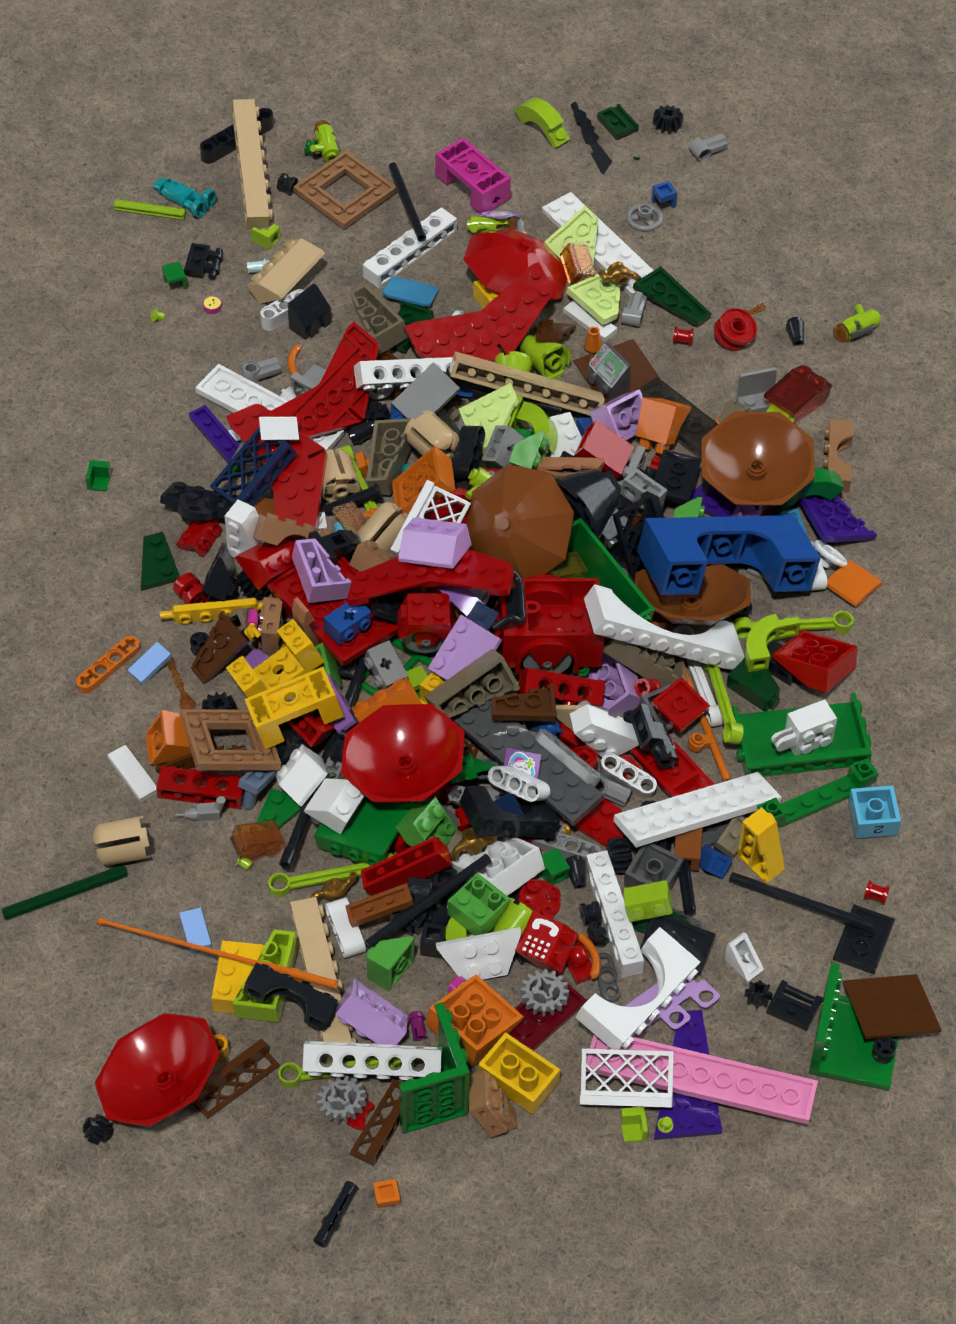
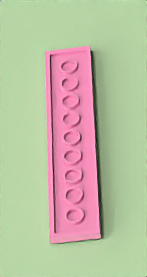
(716, 1080)

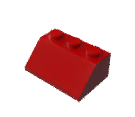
(266, 561)

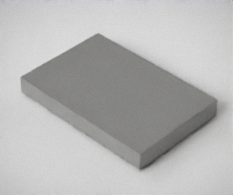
(427, 392)

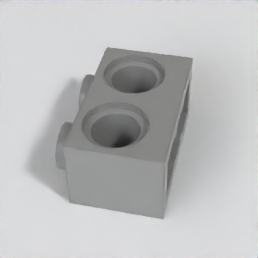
(638, 483)

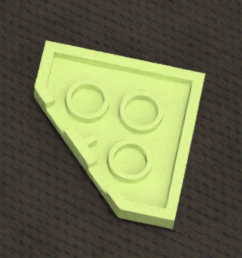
(577, 230)
(597, 297)
(491, 411)

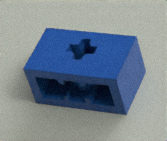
(347, 622)

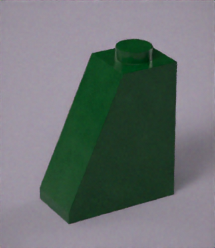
(754, 686)

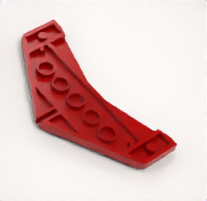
(497, 324)
(335, 399)
(300, 484)
(471, 571)

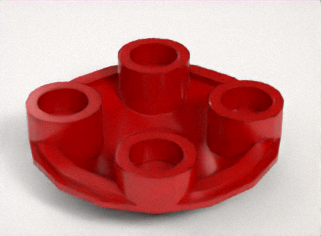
(541, 897)

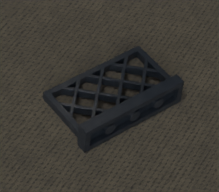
(652, 509)

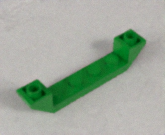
(859, 776)

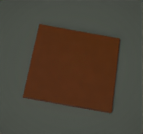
(641, 369)
(891, 1006)

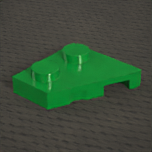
(470, 768)
(278, 807)

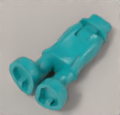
(185, 196)

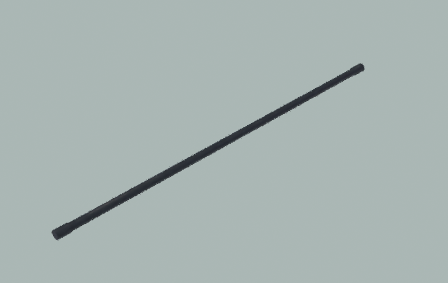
(291, 849)

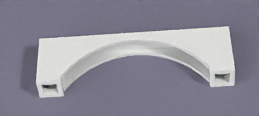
(614, 620)

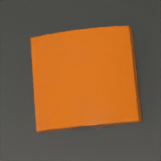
(853, 583)

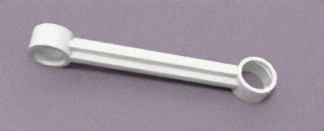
(713, 713)

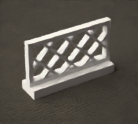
(421, 507)
(621, 1097)

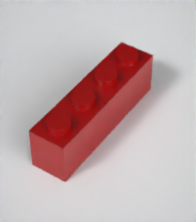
(415, 862)

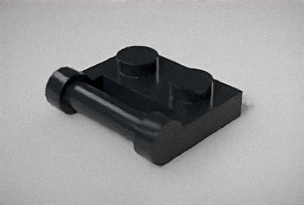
(791, 1009)

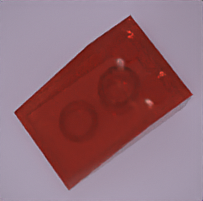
(799, 391)

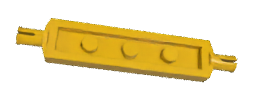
(207, 611)

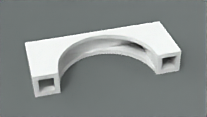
(618, 1023)

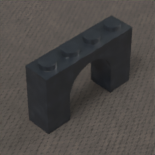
(490, 820)

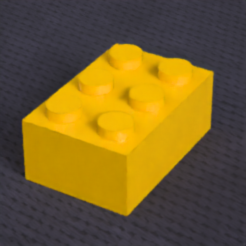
(520, 1072)

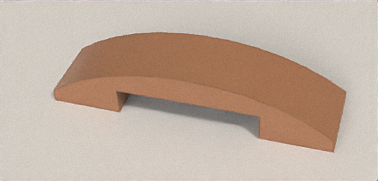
(303, 618)

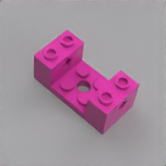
(487, 183)

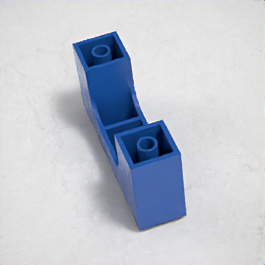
(681, 548)

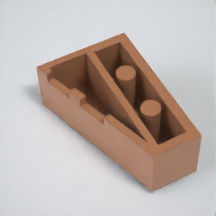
(565, 465)

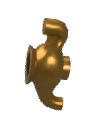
(618, 274)
(471, 843)
(335, 888)

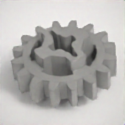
(550, 986)
(342, 1099)

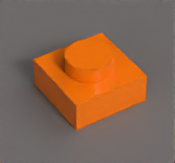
(363, 463)
(386, 1193)

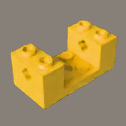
(296, 659)
(310, 693)

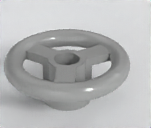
(644, 214)

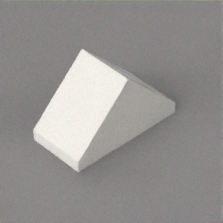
(743, 957)

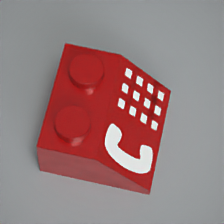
(546, 942)

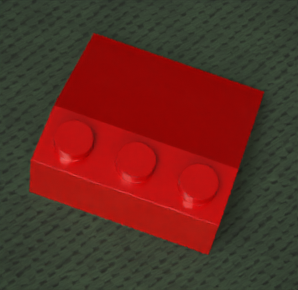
(817, 659)

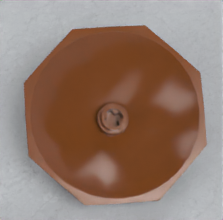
(758, 458)
(521, 520)
(720, 596)

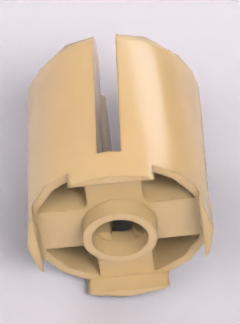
(431, 431)
(340, 476)
(383, 526)
(122, 852)

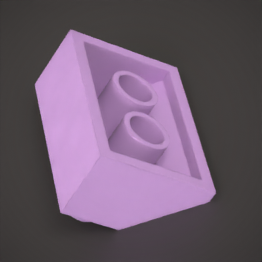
(620, 414)
(434, 542)
(462, 647)
(619, 685)
(371, 1015)

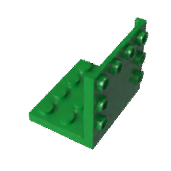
(840, 1044)
(442, 1094)

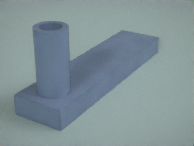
(253, 783)

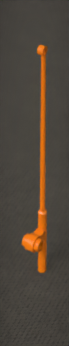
(698, 741)
(295, 973)

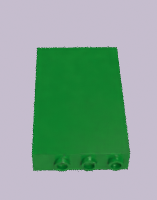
(603, 566)
(760, 755)
(367, 832)

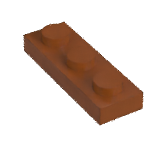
(379, 905)

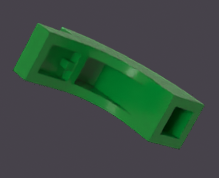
(826, 484)

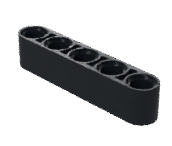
(224, 141)

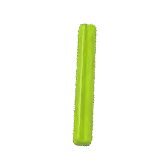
(149, 209)

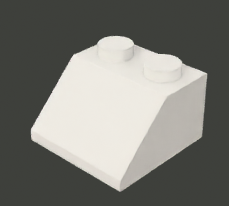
(301, 774)
(334, 803)

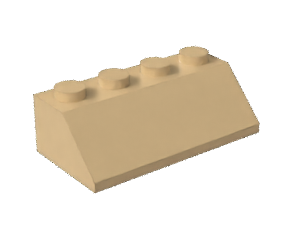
(284, 270)

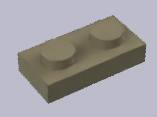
(729, 839)

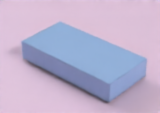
(150, 663)
(195, 928)

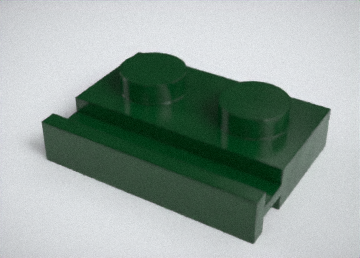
(617, 121)

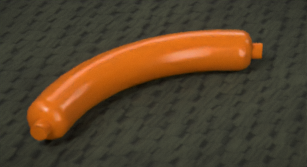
(292, 357)
(596, 963)

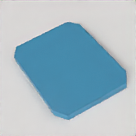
(410, 291)

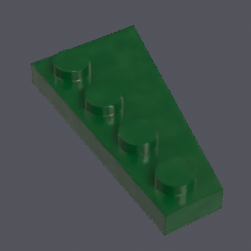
(673, 296)

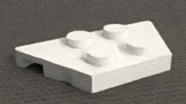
(482, 954)

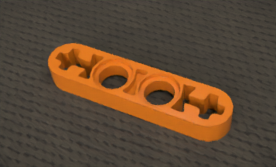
(110, 666)

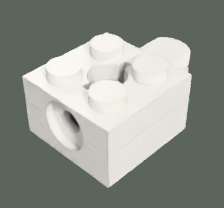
(807, 729)

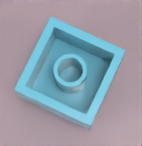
(874, 812)

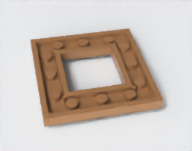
(344, 215)
(196, 726)

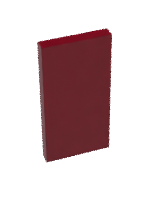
(537, 1029)

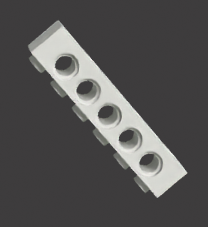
(408, 249)
(365, 371)
(614, 915)
(384, 1052)

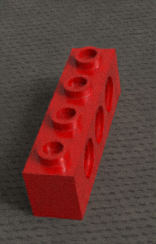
(592, 689)
(190, 791)

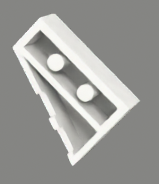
(240, 527)
(603, 731)

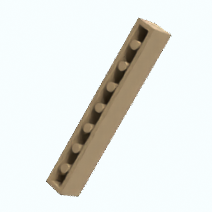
(250, 163)
(525, 383)
(317, 960)

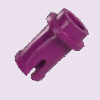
(416, 1021)

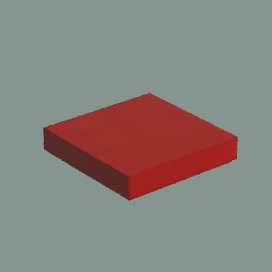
(680, 704)

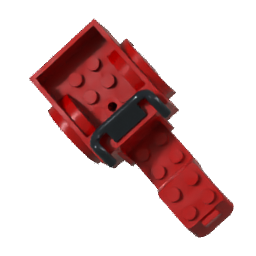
(538, 623)

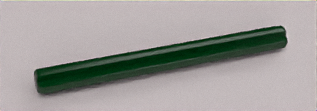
(64, 892)

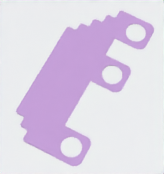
(691, 989)

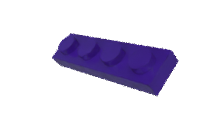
(214, 432)

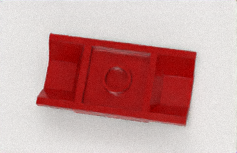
(679, 779)
(599, 823)

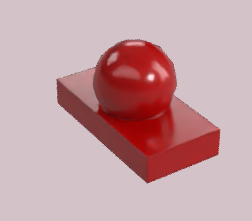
(579, 963)

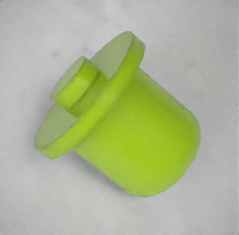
(157, 316)
(244, 863)
(665, 1124)

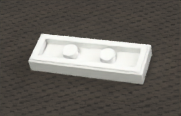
(586, 320)
(132, 773)

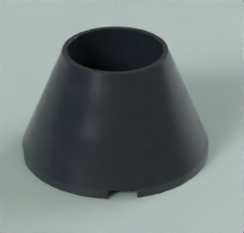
(590, 497)

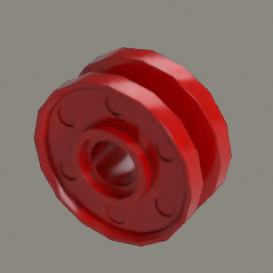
(735, 329)

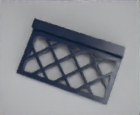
(263, 476)

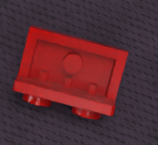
(199, 536)

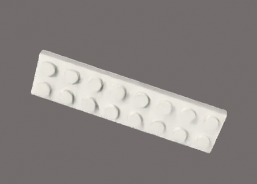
(608, 246)
(237, 393)
(695, 809)

